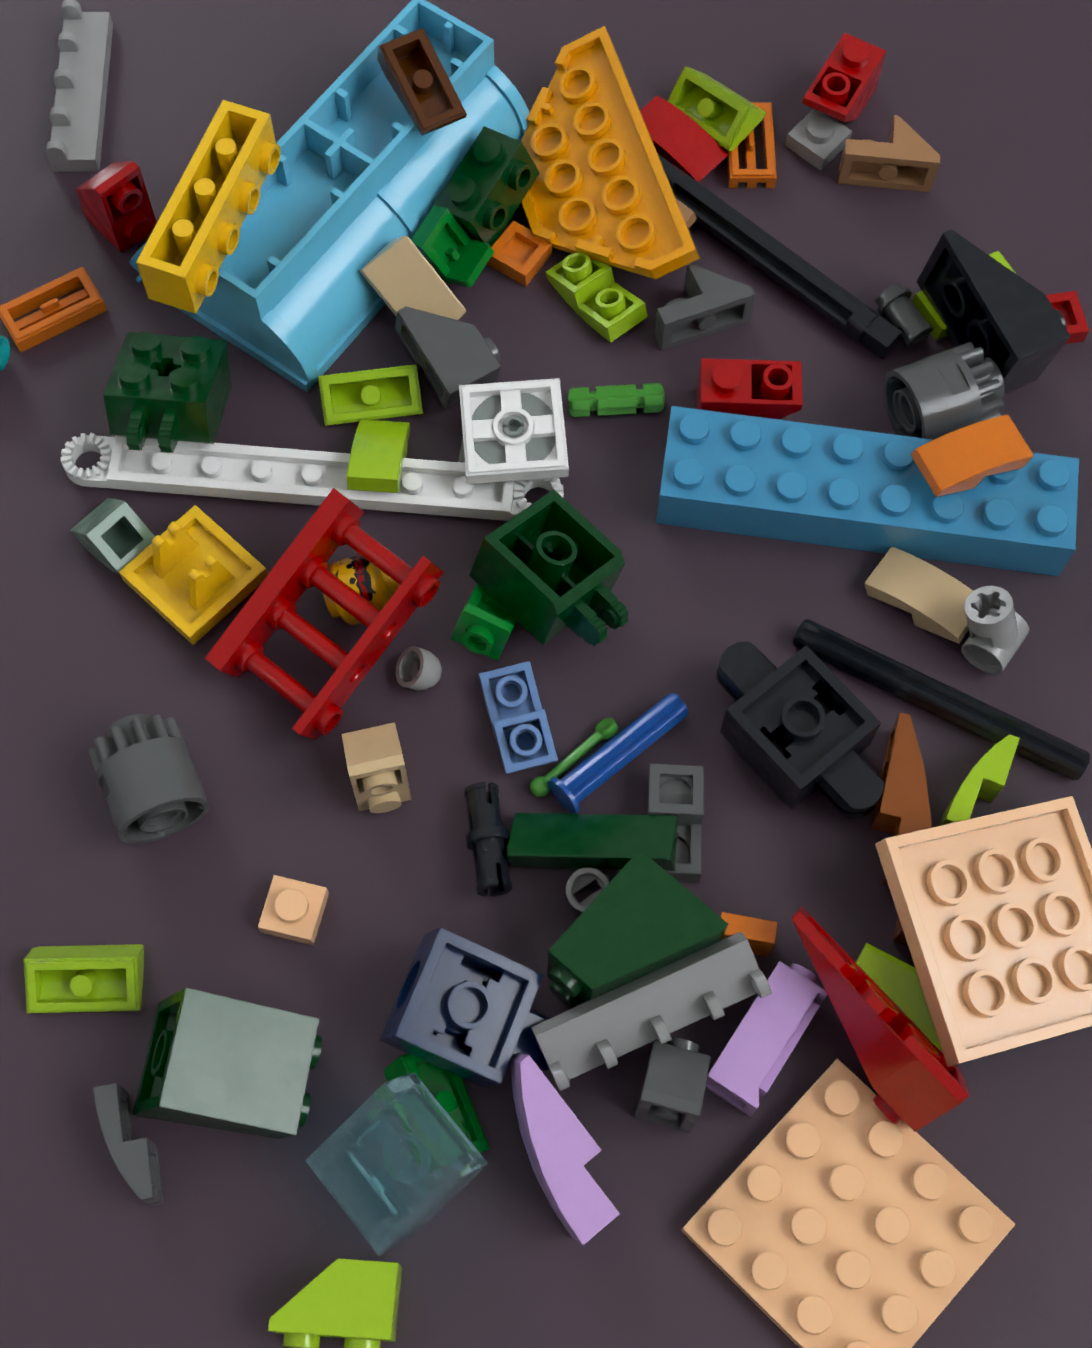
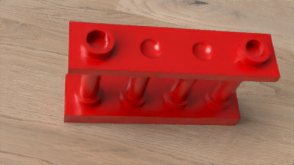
(274, 608)

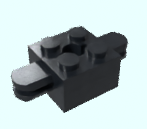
(813, 712)

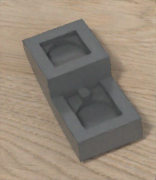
(680, 793)
(134, 1158)

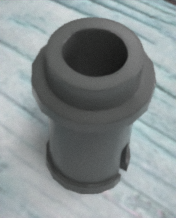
(903, 314)

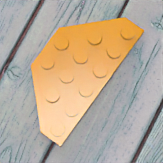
(599, 168)

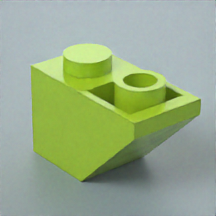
(344, 1301)

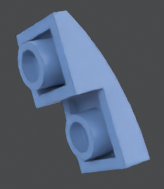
(517, 717)

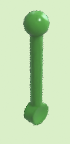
(604, 730)

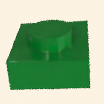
(450, 249)
(483, 625)

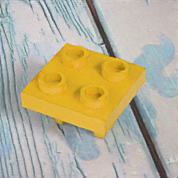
(194, 574)

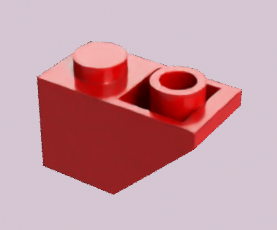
(846, 79)
(118, 204)
(750, 387)

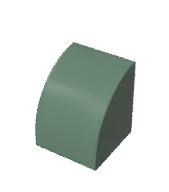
(113, 534)

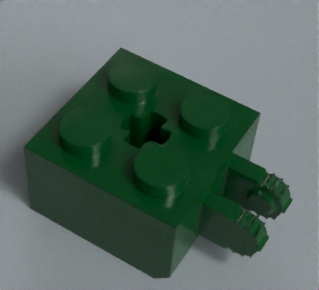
(168, 390)
(553, 572)

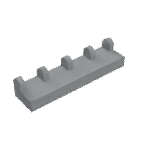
(80, 90)
(650, 1008)

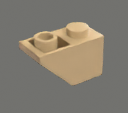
(376, 768)

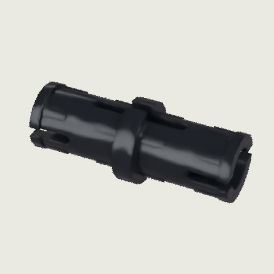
(487, 839)

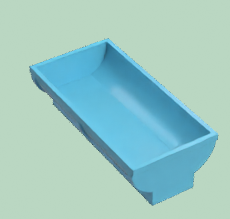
(344, 189)

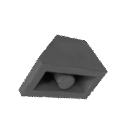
(447, 352)
(673, 1085)

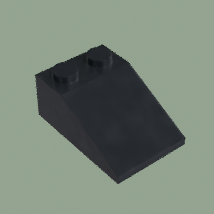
(992, 310)

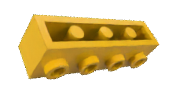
(209, 207)

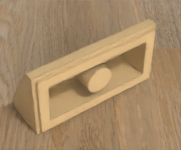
(407, 279)

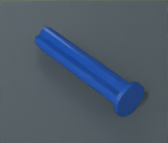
(618, 752)

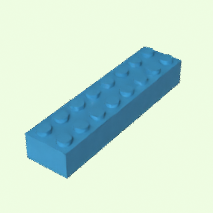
(860, 493)

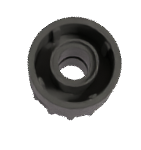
(943, 392)
(148, 778)

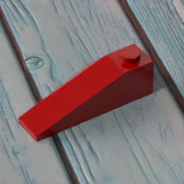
(892, 1049)

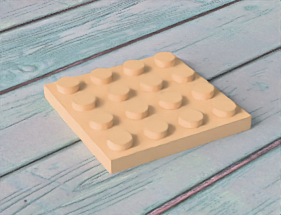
(998, 925)
(847, 1223)

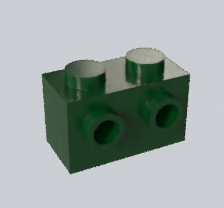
(489, 185)

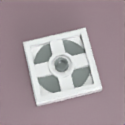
(513, 431)

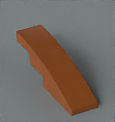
(905, 797)

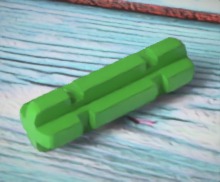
(616, 399)

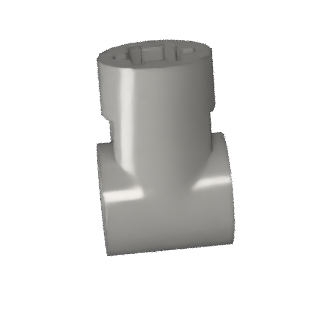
(993, 629)

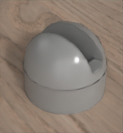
(418, 669)
(581, 879)

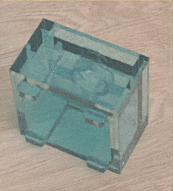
(395, 1162)

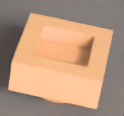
(293, 910)

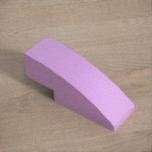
(558, 1151)

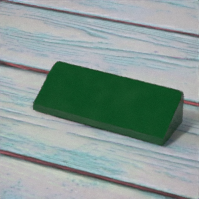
(591, 840)

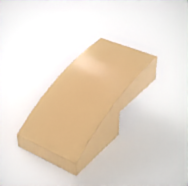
(922, 590)

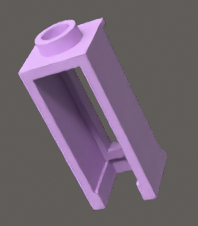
(766, 1037)

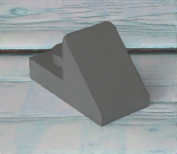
(710, 307)

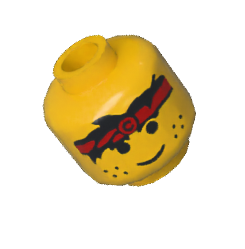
(365, 580)

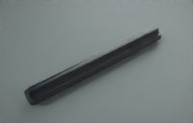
(941, 699)

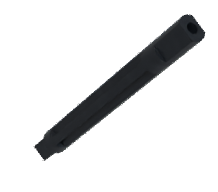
(783, 264)

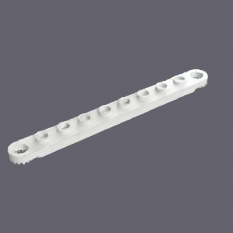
(291, 477)

